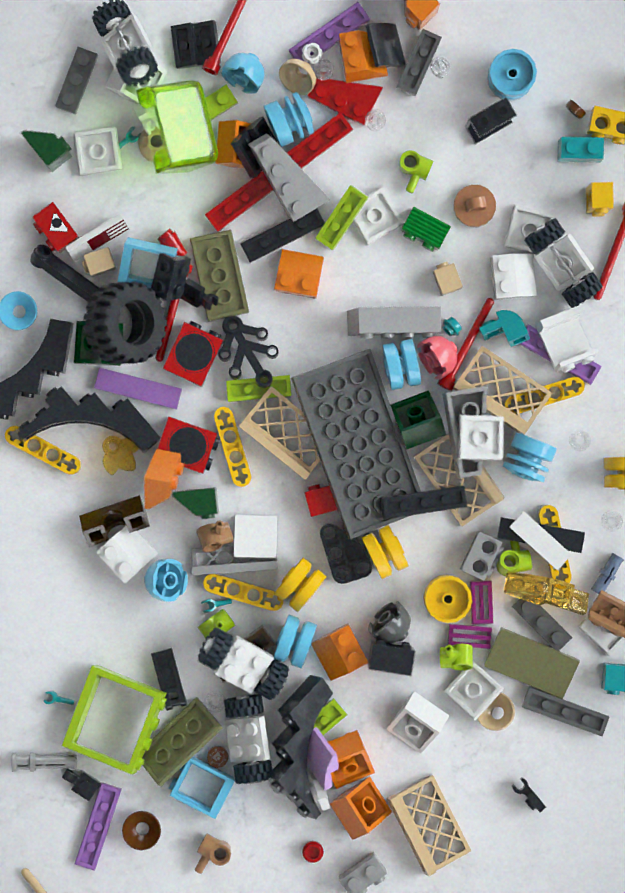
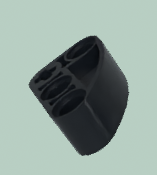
(351, 555)

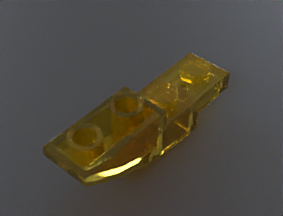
(546, 590)

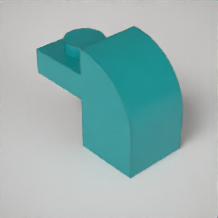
(507, 323)

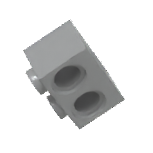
(476, 553)

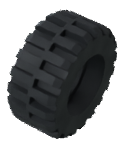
(103, 327)

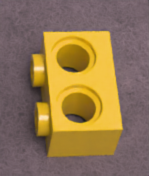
(611, 119)
(599, 198)

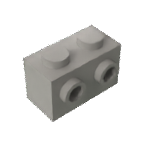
(363, 874)

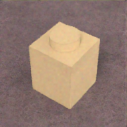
(99, 262)
(447, 278)

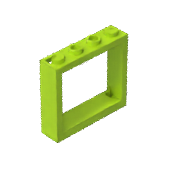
(82, 709)

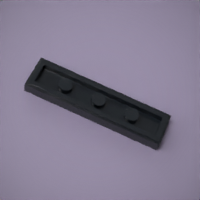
(281, 235)
(423, 502)
(569, 539)

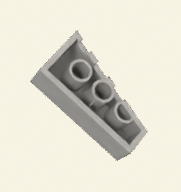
(290, 183)
(394, 321)
(464, 402)

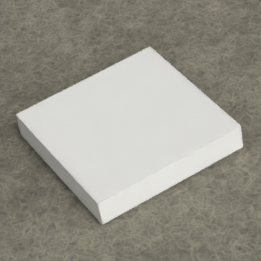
(98, 151)
(377, 216)
(523, 223)
(480, 437)
(255, 537)
(601, 636)
(473, 691)

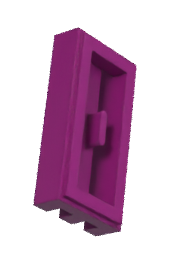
(481, 602)
(470, 636)

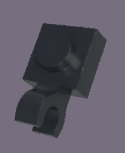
(195, 295)
(84, 785)
(532, 799)

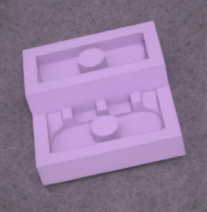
(321, 759)

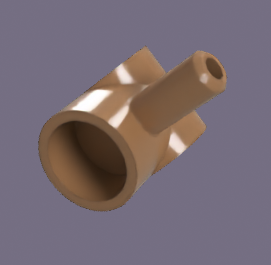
(214, 536)
(207, 850)

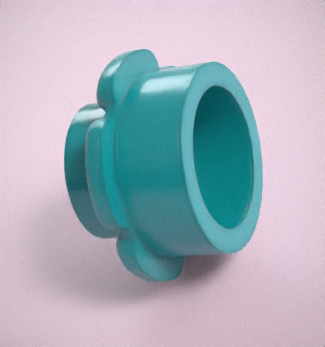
(451, 327)

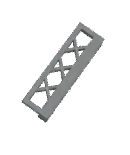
(229, 567)

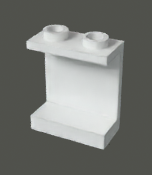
(565, 340)

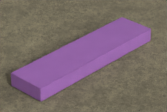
(328, 35)
(585, 372)
(138, 388)
(98, 826)

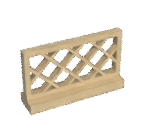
(497, 409)
(271, 443)
(485, 481)
(412, 833)

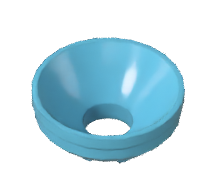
(7, 307)

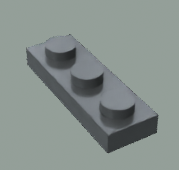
(419, 62)
(76, 80)
(543, 623)

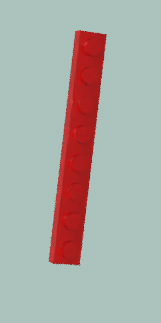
(260, 187)

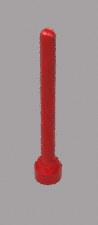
(212, 64)
(612, 257)
(170, 319)
(448, 381)

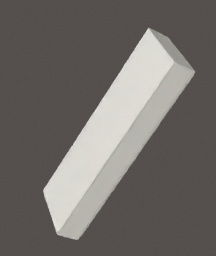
(540, 540)

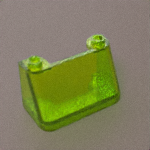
(182, 125)

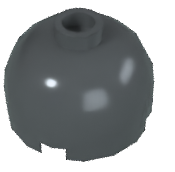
(391, 623)

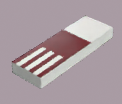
(97, 237)

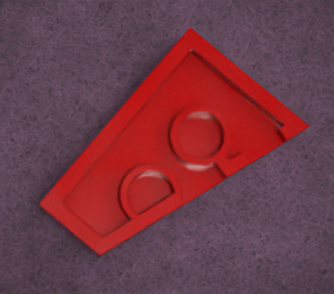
(350, 98)

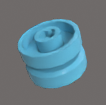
(504, 64)
(397, 365)
(294, 641)

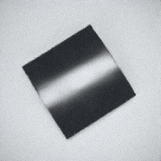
(194, 43)
(385, 45)
(242, 149)

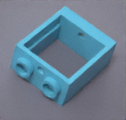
(127, 257)
(221, 797)

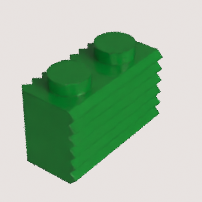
(425, 229)

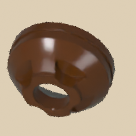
(139, 841)

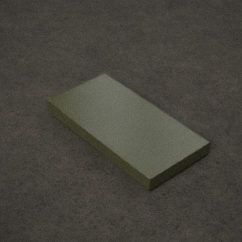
(220, 274)
(532, 663)
(180, 741)

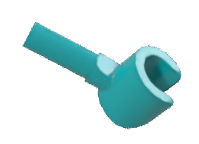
(129, 138)
(213, 604)
(56, 698)

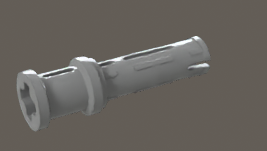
(33, 762)

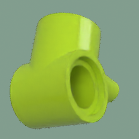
(420, 170)
(520, 558)
(219, 620)
(457, 657)

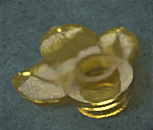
(121, 457)

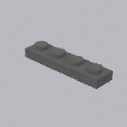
(565, 711)

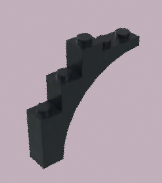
(50, 357)
(63, 410)
(292, 744)

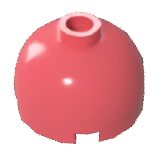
(438, 355)

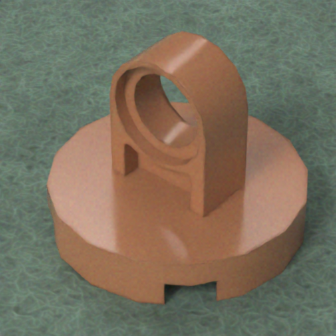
(474, 205)

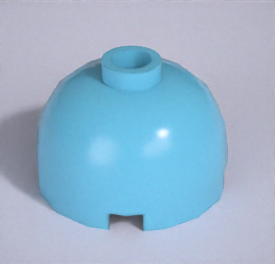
(244, 70)
(166, 580)

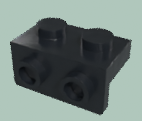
(170, 276)

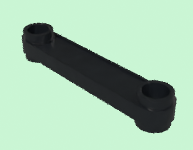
(44, 258)

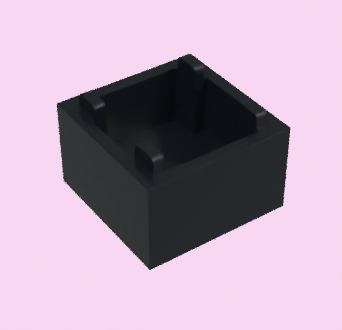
(391, 657)

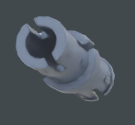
(607, 574)

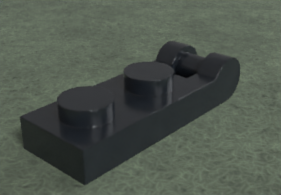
(169, 677)

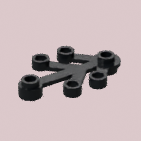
(246, 348)

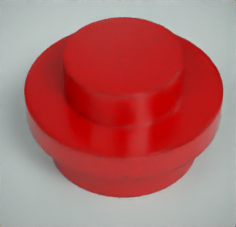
(312, 851)

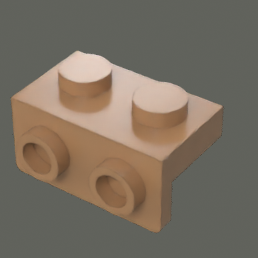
(608, 613)

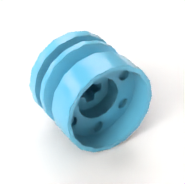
(289, 119)
(529, 457)

